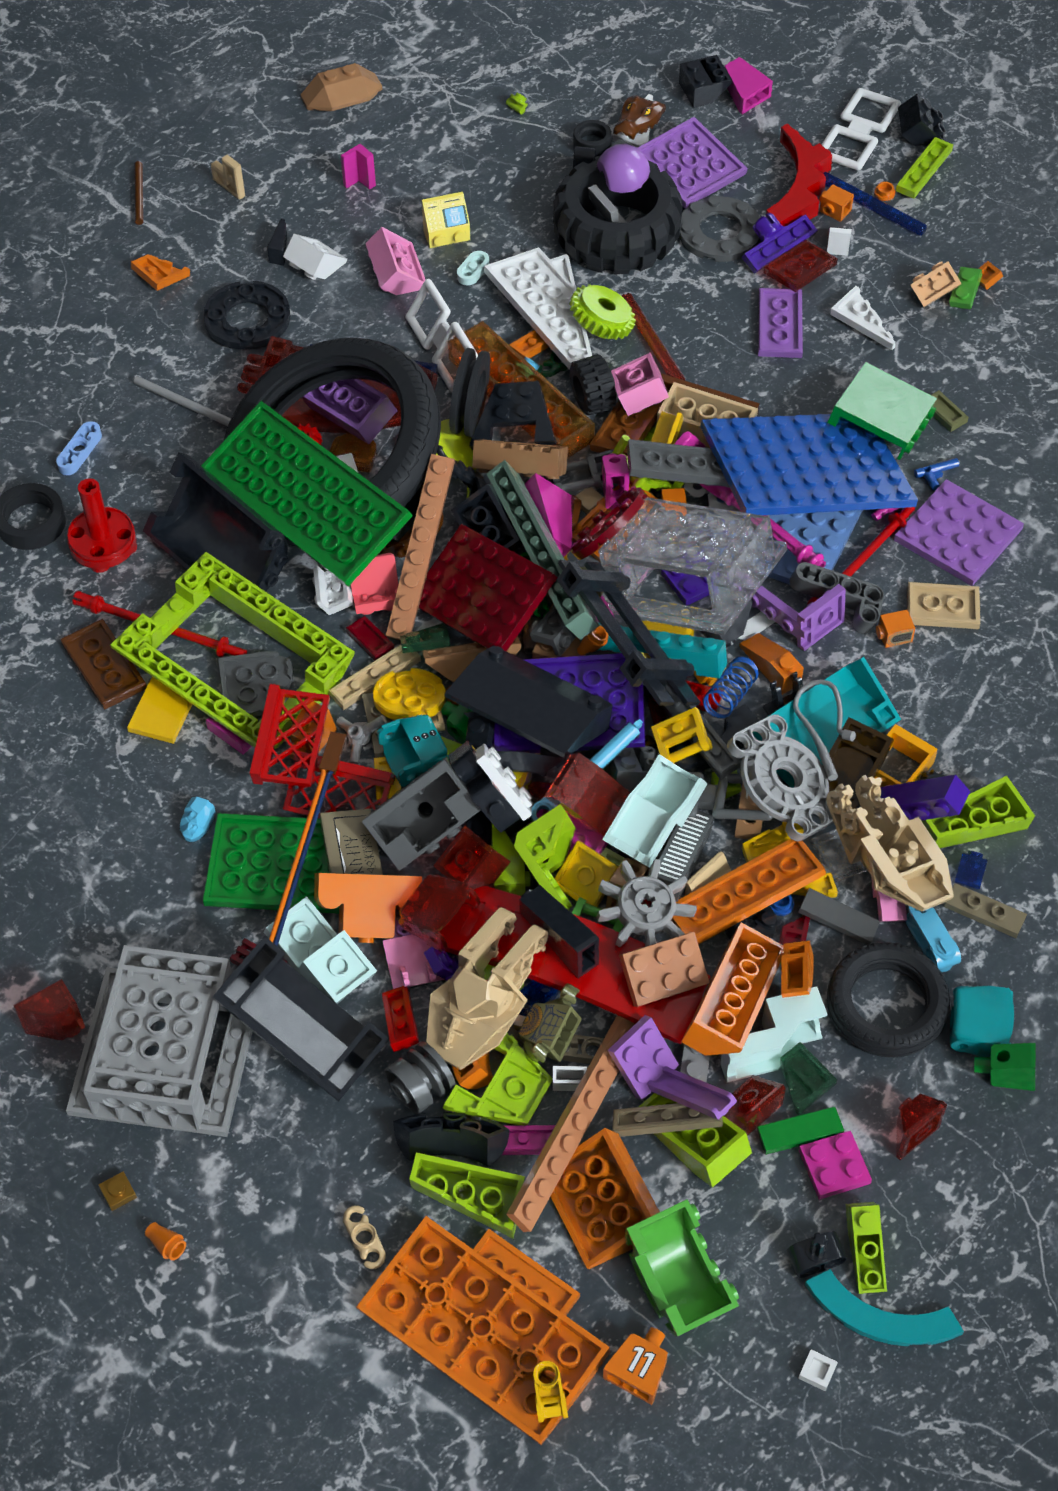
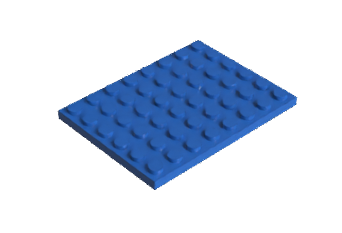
(806, 465)

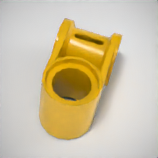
(549, 1397)

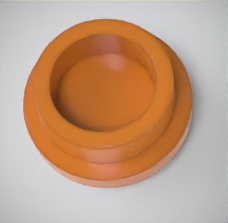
(884, 191)

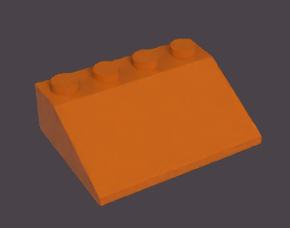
(601, 1198)

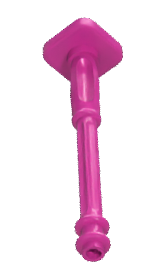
(802, 552)

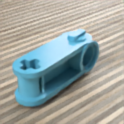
(933, 938)

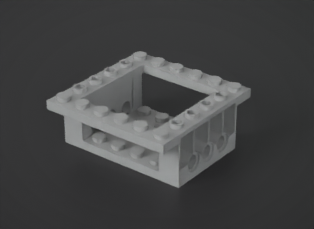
(162, 1089)

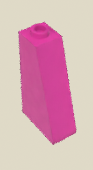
(555, 510)

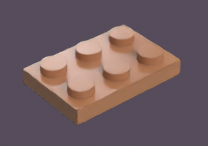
(664, 969)

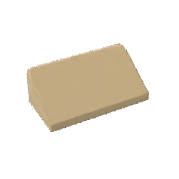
(709, 872)

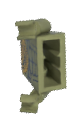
(549, 1026)

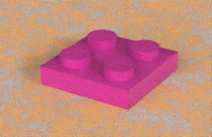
(835, 1165)

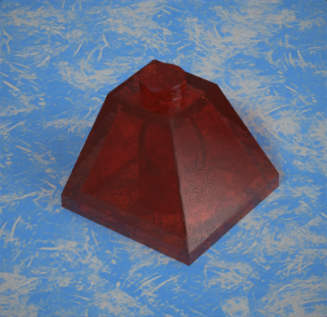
(917, 1121)

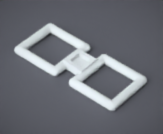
(860, 127)
(440, 332)

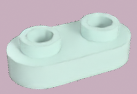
(472, 268)

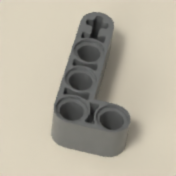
(810, 579)

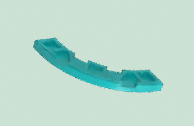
(880, 1324)

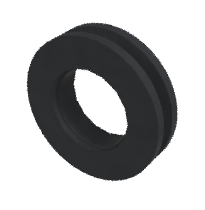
(469, 392)

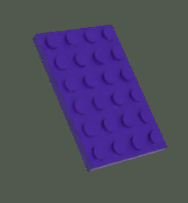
(598, 676)

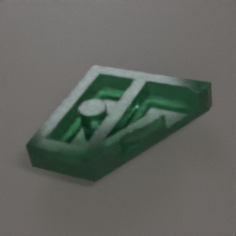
(426, 639)
(805, 1077)

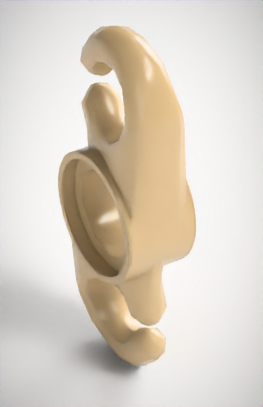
(373, 1245)

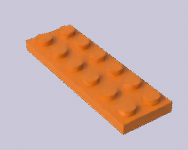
(749, 889)

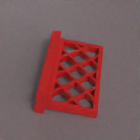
(268, 737)
(350, 772)

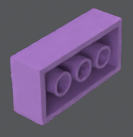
(352, 407)

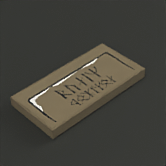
(349, 843)

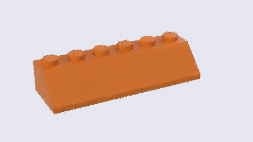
(734, 993)

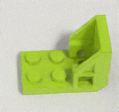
(544, 839)

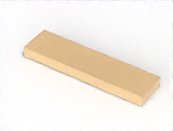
(363, 681)

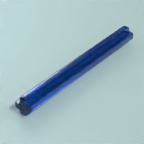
(878, 206)

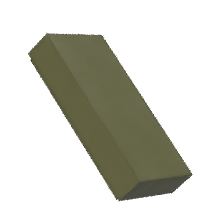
(948, 413)

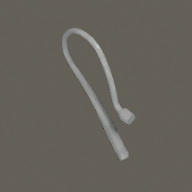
(846, 734)

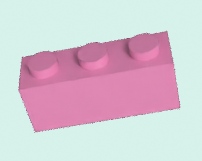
(395, 263)

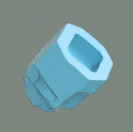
(197, 819)

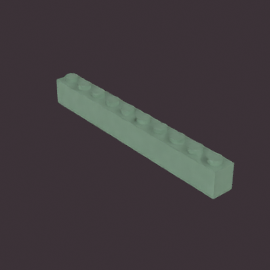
(540, 546)

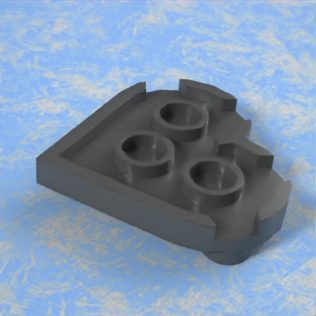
(248, 677)

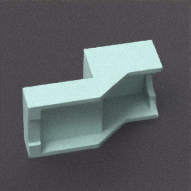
(653, 810)
(320, 955)
(785, 1024)

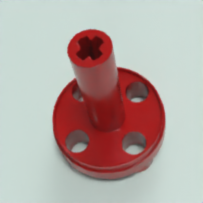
(100, 534)

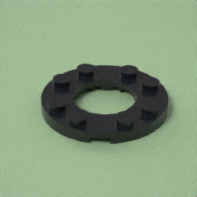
(236, 293)

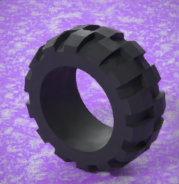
(612, 244)

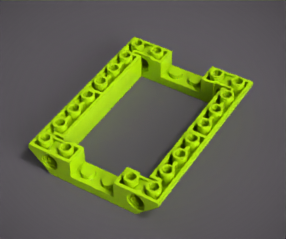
(212, 577)

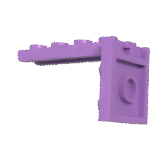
(812, 622)
(650, 1067)

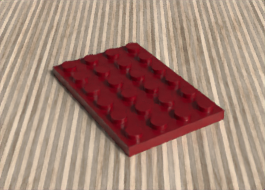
(483, 589)

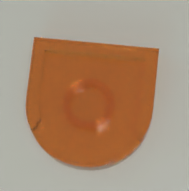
(363, 453)

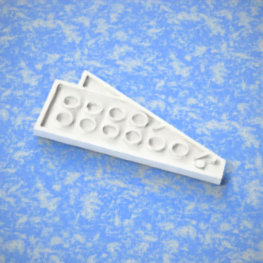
(541, 294)

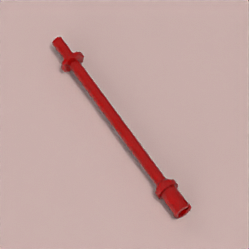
(896, 521)
(97, 605)

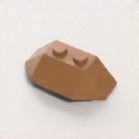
(341, 88)
(455, 659)

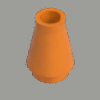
(593, 641)
(167, 1242)

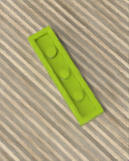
(924, 167)

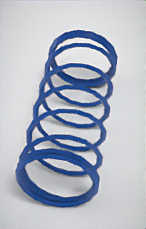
(715, 685)

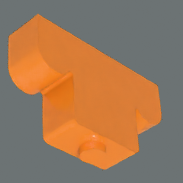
(365, 901)

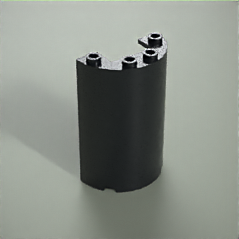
(216, 521)

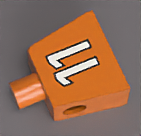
(638, 1365)

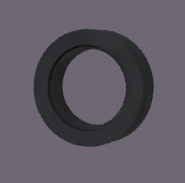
(41, 535)

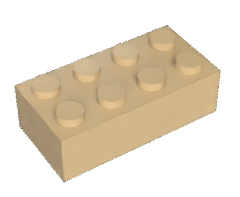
(701, 405)

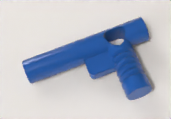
(934, 472)

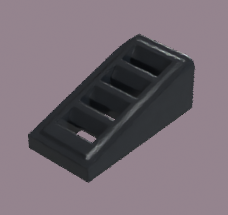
(277, 244)

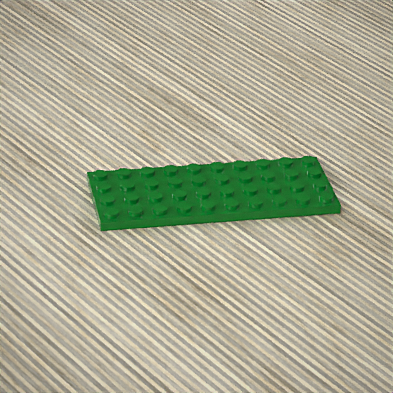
(307, 493)

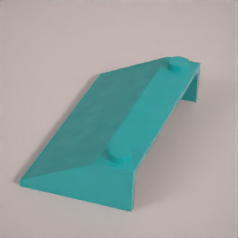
(860, 698)

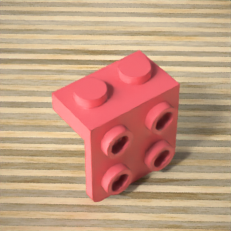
(376, 585)

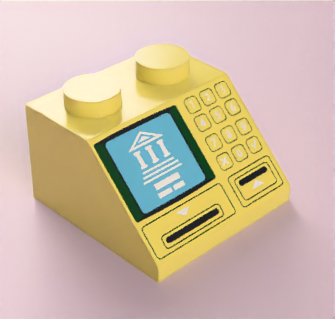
(445, 220)

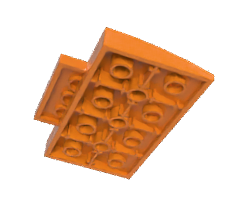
(485, 1321)

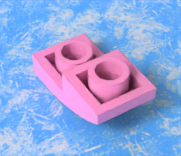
(888, 908)

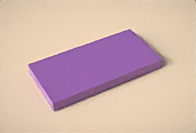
(780, 323)

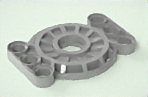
(768, 791)

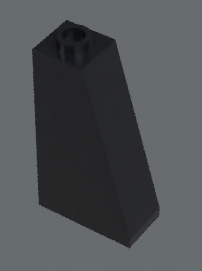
(566, 933)

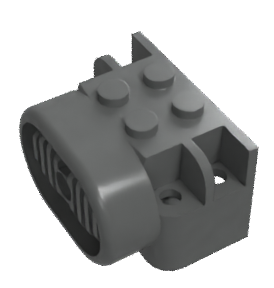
(407, 831)

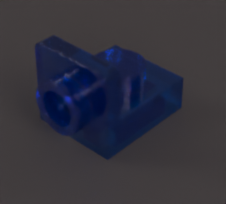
(971, 870)

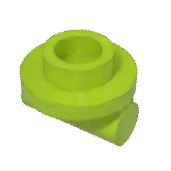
(517, 102)

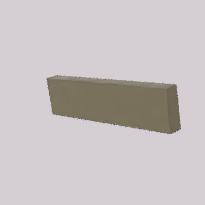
(660, 1120)

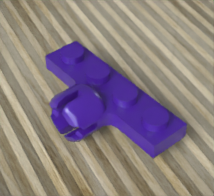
(776, 239)

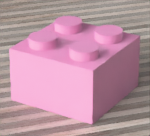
(639, 384)

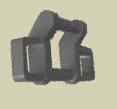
(590, 462)

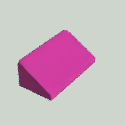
(227, 736)

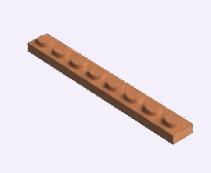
(420, 546)

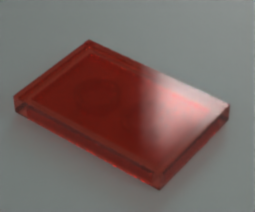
(800, 265)

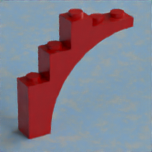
(809, 181)

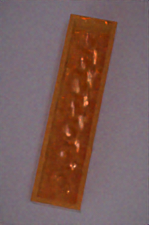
(569, 423)

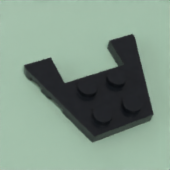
(516, 406)

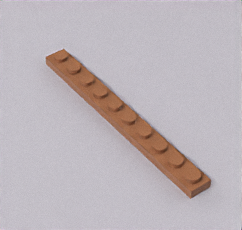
(567, 1132)

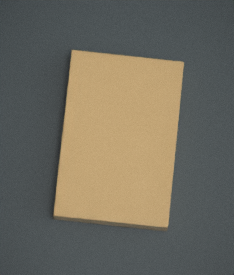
(944, 605)

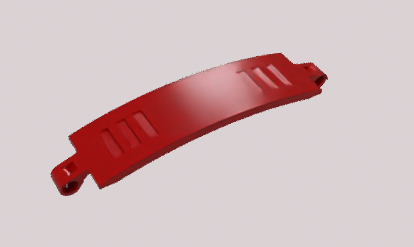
(600, 986)

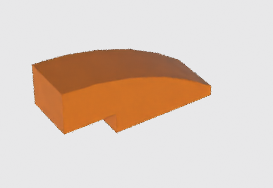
(797, 969)

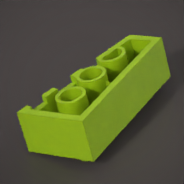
(986, 814)
(469, 1189)

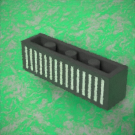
(684, 849)

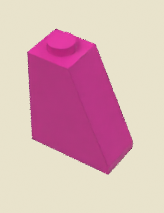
(748, 85)

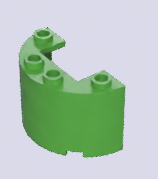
(677, 1270)

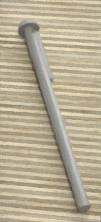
(182, 400)

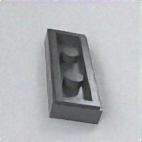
(839, 916)

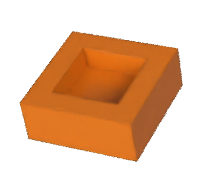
(990, 275)

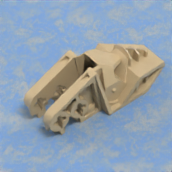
(893, 849)
(475, 1014)

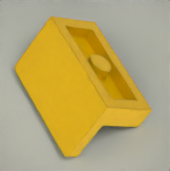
(667, 428)

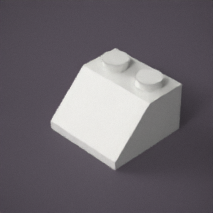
(313, 257)

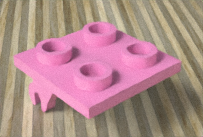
(407, 961)

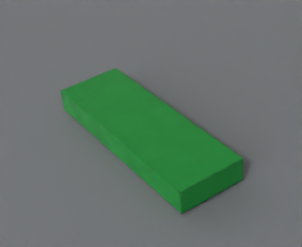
(800, 1130)

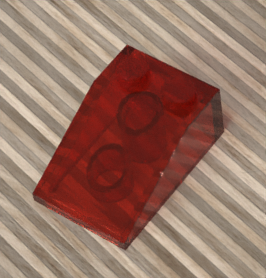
(587, 793)

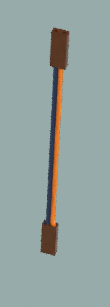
(328, 765)

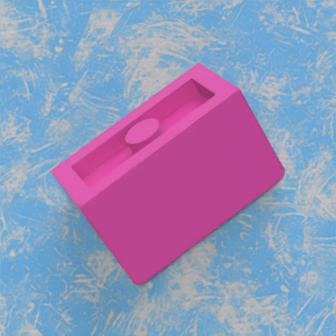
(358, 166)

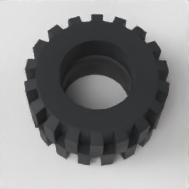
(593, 384)

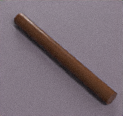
(138, 172)

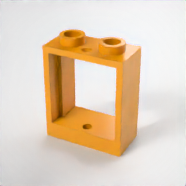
(913, 748)

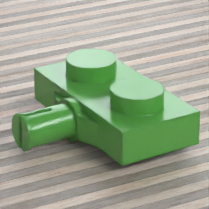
(964, 295)

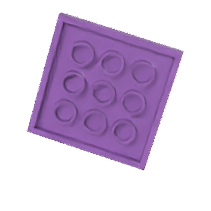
(694, 160)
(959, 532)

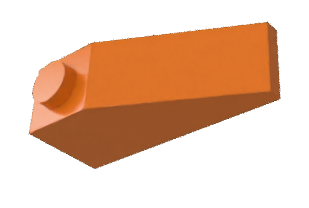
(772, 660)

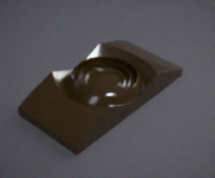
(858, 757)

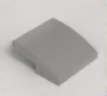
(604, 205)

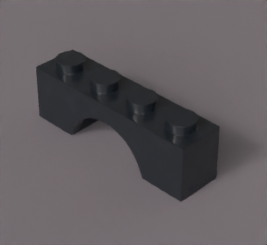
(735, 722)

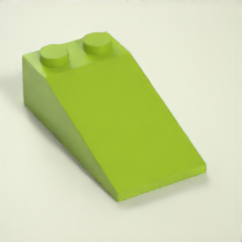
(707, 1151)

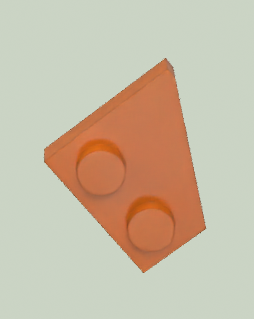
(158, 272)

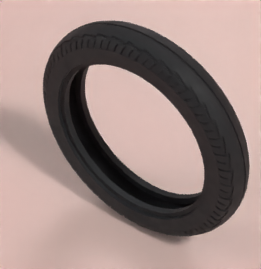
(368, 360)

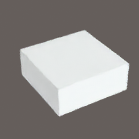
(818, 1370)

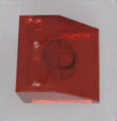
(471, 860)
(50, 1013)

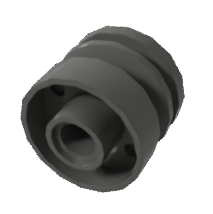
(423, 1075)

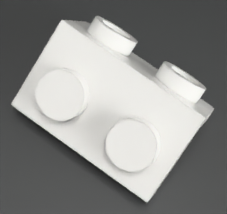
(331, 592)

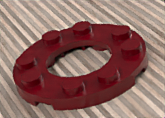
(608, 523)

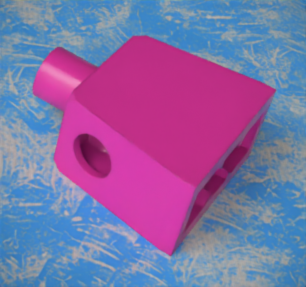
(614, 471)

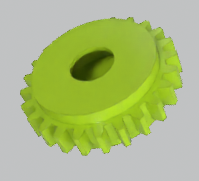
(602, 312)

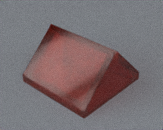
(755, 1102)

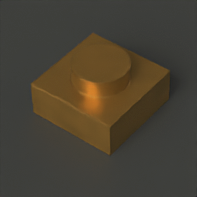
(117, 1191)

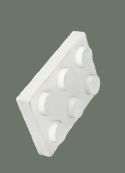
(504, 780)

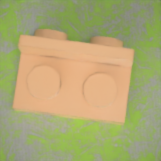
(935, 284)

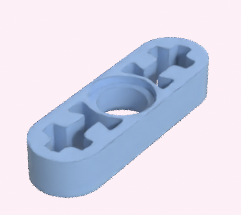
(78, 457)

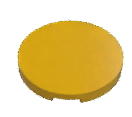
(409, 694)

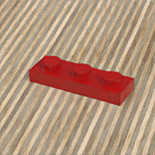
(400, 1018)

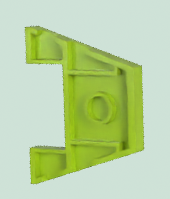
(512, 1091)

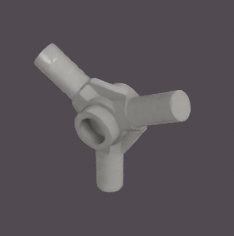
(359, 734)

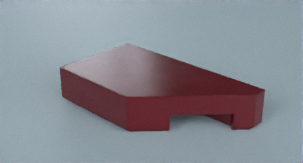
(795, 931)

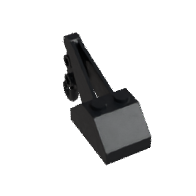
(482, 508)

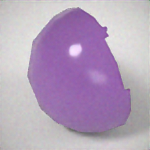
(624, 168)

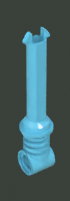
(601, 759)

